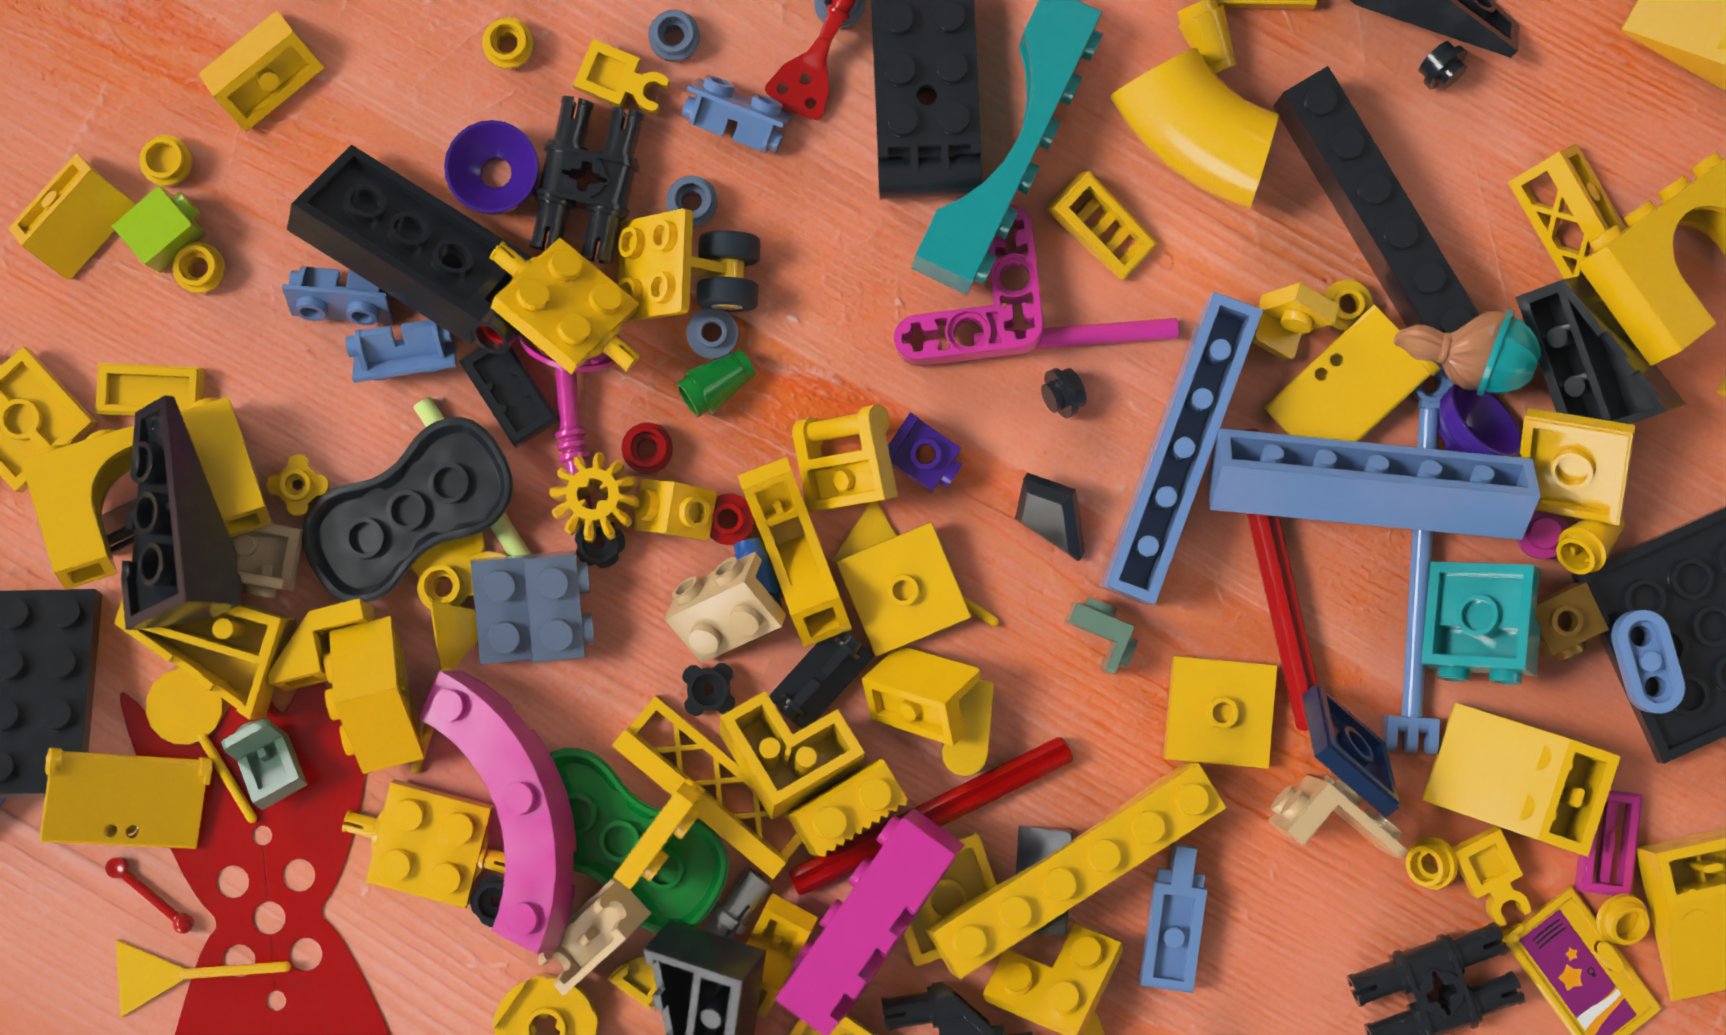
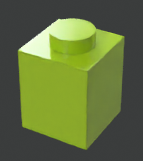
(160, 227)

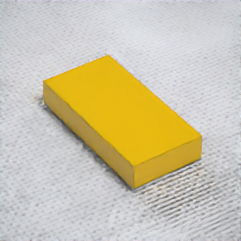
(130, 387)

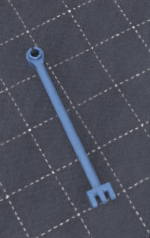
(1412, 719)

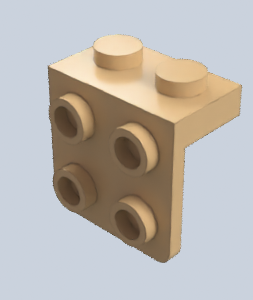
(1304, 808)

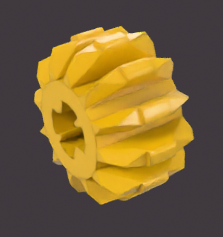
(582, 484)

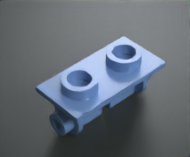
(755, 116)
(317, 295)
(380, 357)

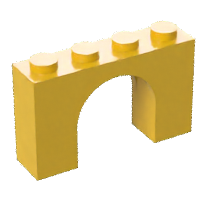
(1638, 270)
(73, 481)

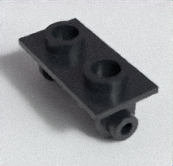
(820, 678)

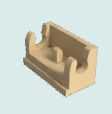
(595, 932)

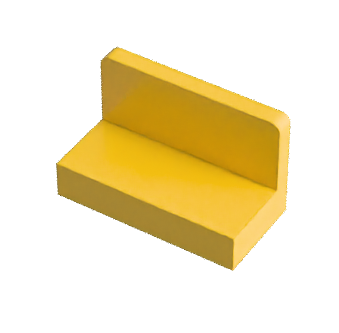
(260, 71)
(70, 217)
(920, 693)

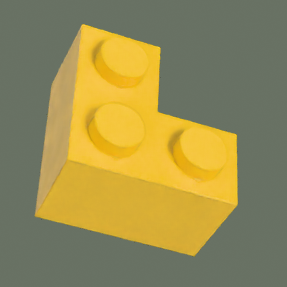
(372, 695)
(784, 765)

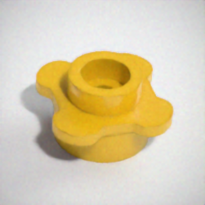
(312, 485)

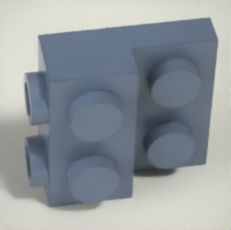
(531, 607)

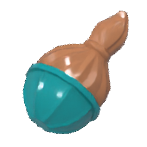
(1485, 355)

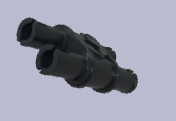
(570, 159)
(1446, 961)

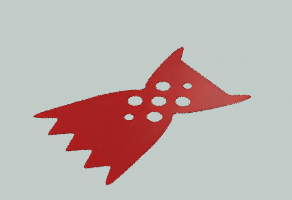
(303, 826)

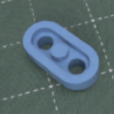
(1652, 658)

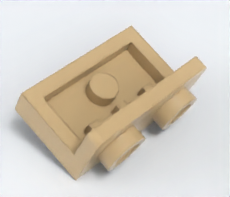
(268, 559)
(723, 608)

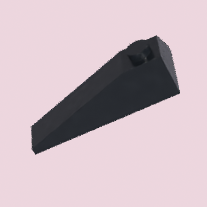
(1469, 21)
(181, 547)

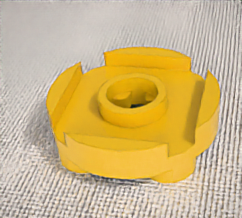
(540, 998)

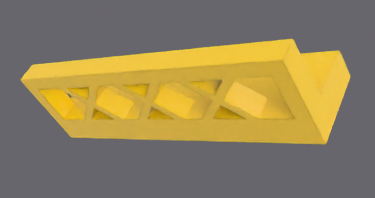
(1583, 196)
(711, 810)

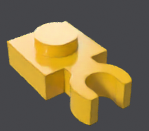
(614, 75)
(1488, 869)

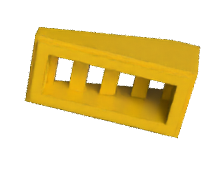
(1089, 238)

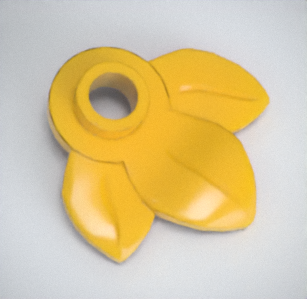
(451, 561)

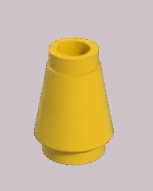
(1206, 28)
(1587, 545)

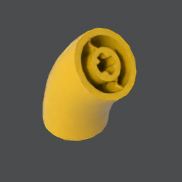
(1199, 126)

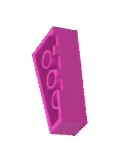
(869, 921)

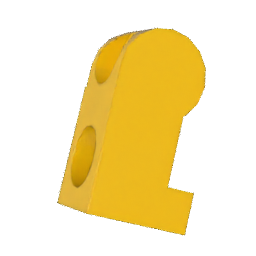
(972, 749)

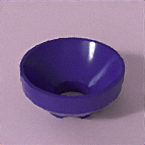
(477, 147)
(1477, 423)

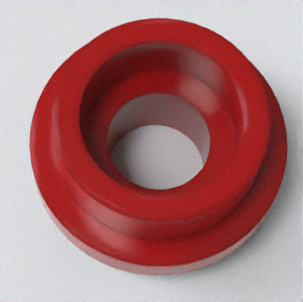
(631, 445)
(745, 520)

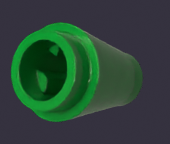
(714, 382)

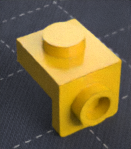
(675, 509)

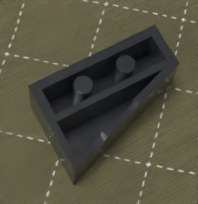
(1590, 357)
(705, 981)

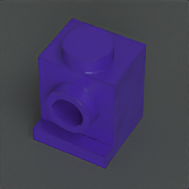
(908, 439)

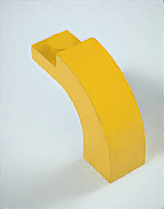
(795, 552)

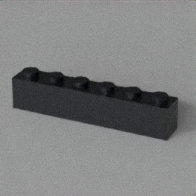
(1373, 204)

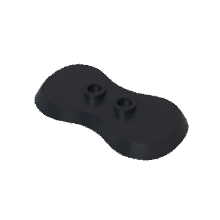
(440, 490)

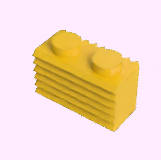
(847, 808)

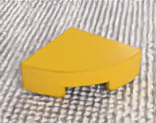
(636, 980)

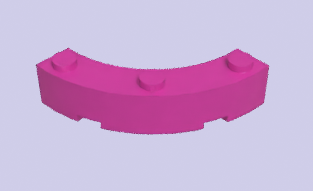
(528, 801)

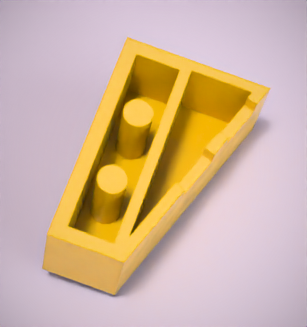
(224, 652)

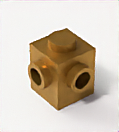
(1568, 620)

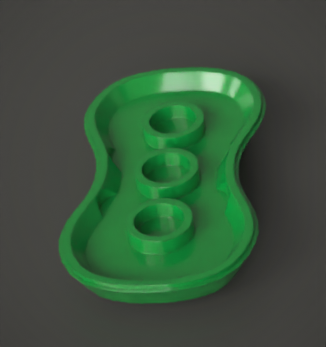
(611, 824)

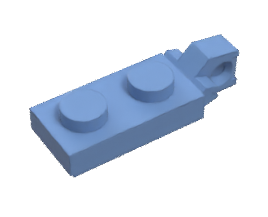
(1174, 923)

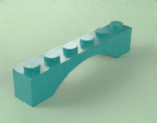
(964, 230)

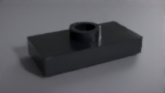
(510, 394)

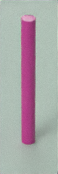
(1102, 333)

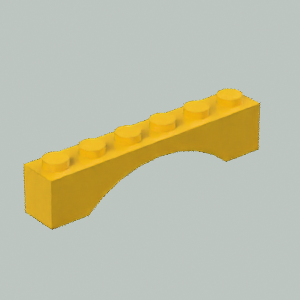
(1075, 871)

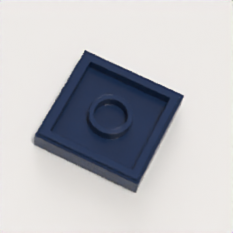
(1350, 750)

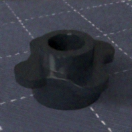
(698, 678)

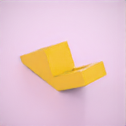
(302, 657)
(782, 933)

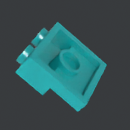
(1482, 621)

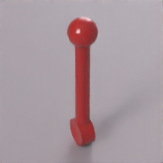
(119, 868)

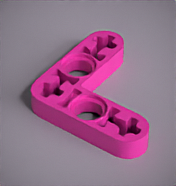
(992, 318)

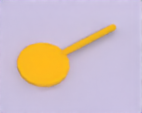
(188, 714)

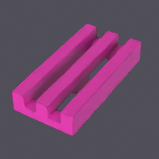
(1628, 848)

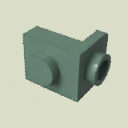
(1098, 619)
(265, 761)

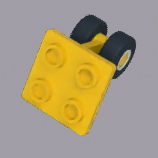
(659, 266)

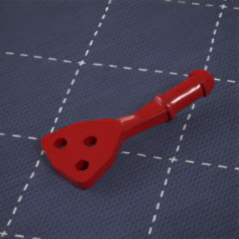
(813, 63)

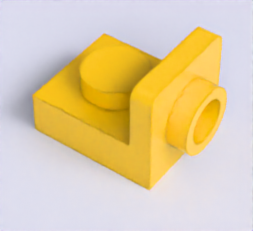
(1288, 315)

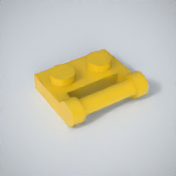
(847, 476)

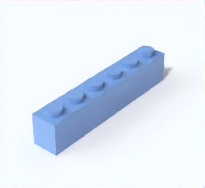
(1181, 448)
(1372, 484)

